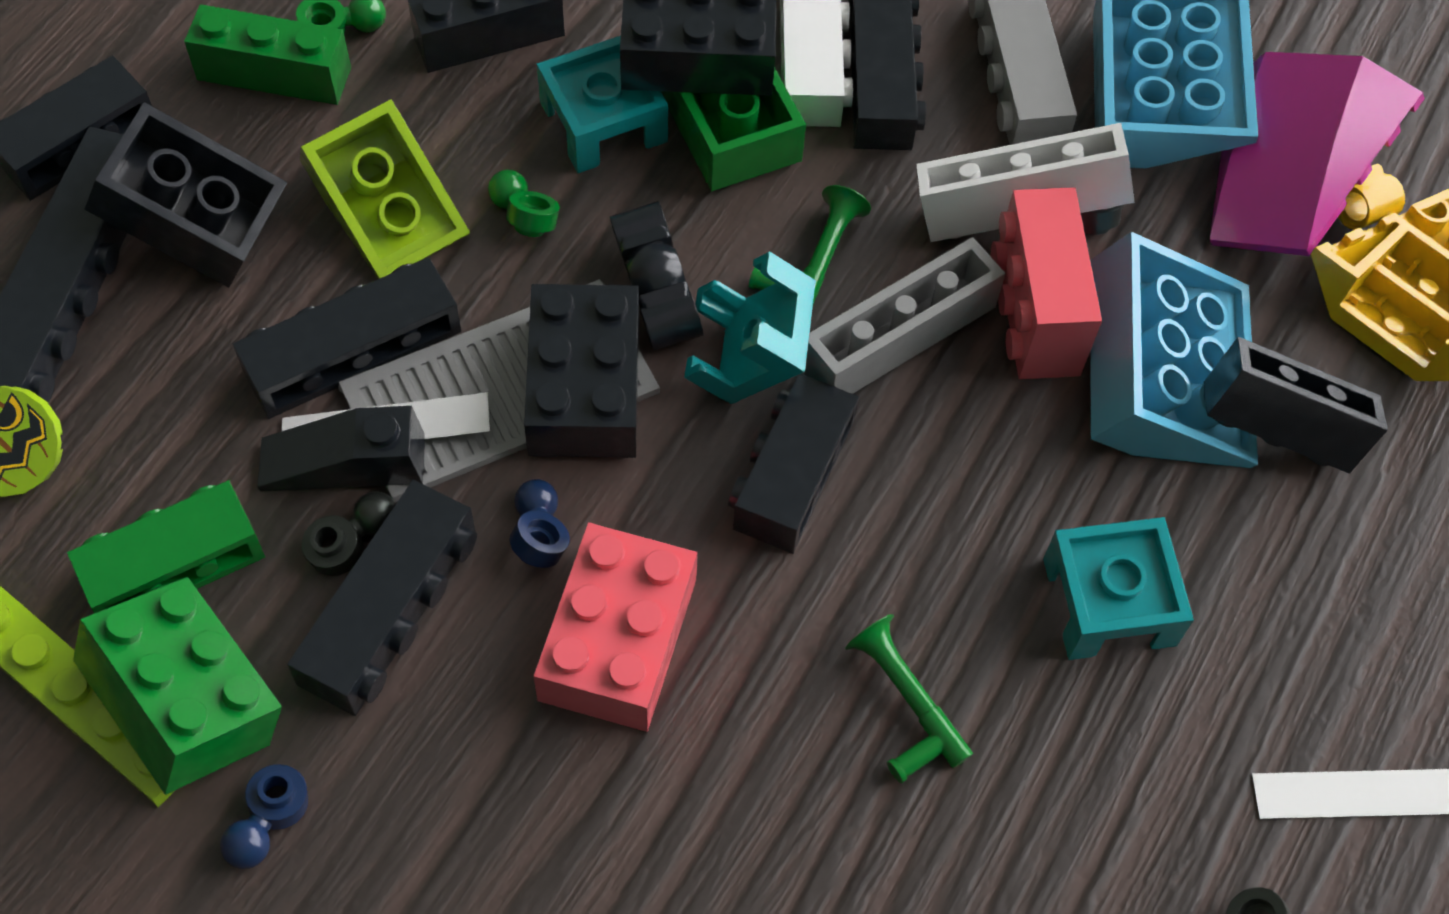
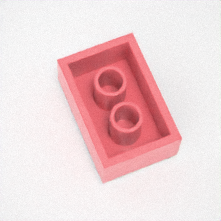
(1046, 283)
(616, 627)

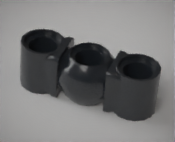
(656, 268)

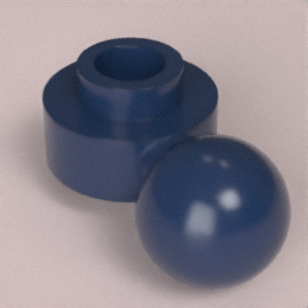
(538, 535)
(248, 841)

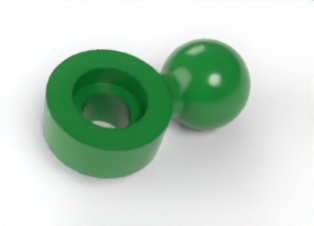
(361, 14)
(527, 210)

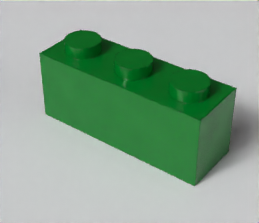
(268, 54)
(191, 539)

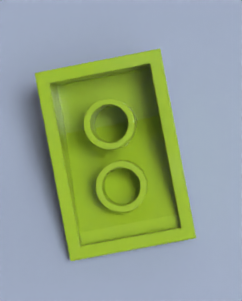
(383, 190)

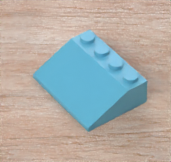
(1175, 76)
(1156, 346)

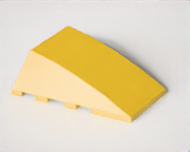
(1394, 287)

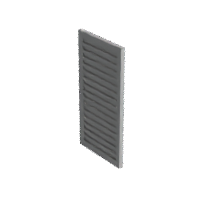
(471, 363)

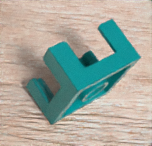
(592, 106)
(763, 333)
(1119, 584)

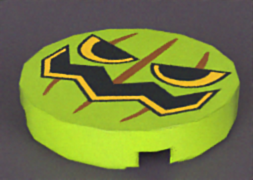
(27, 440)

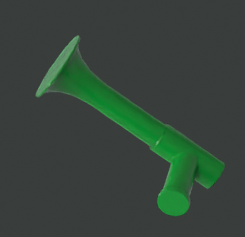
(843, 207)
(941, 733)

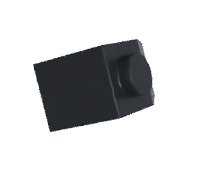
(345, 451)

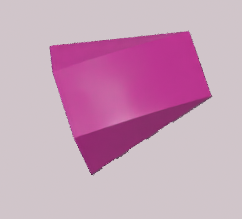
(1316, 140)

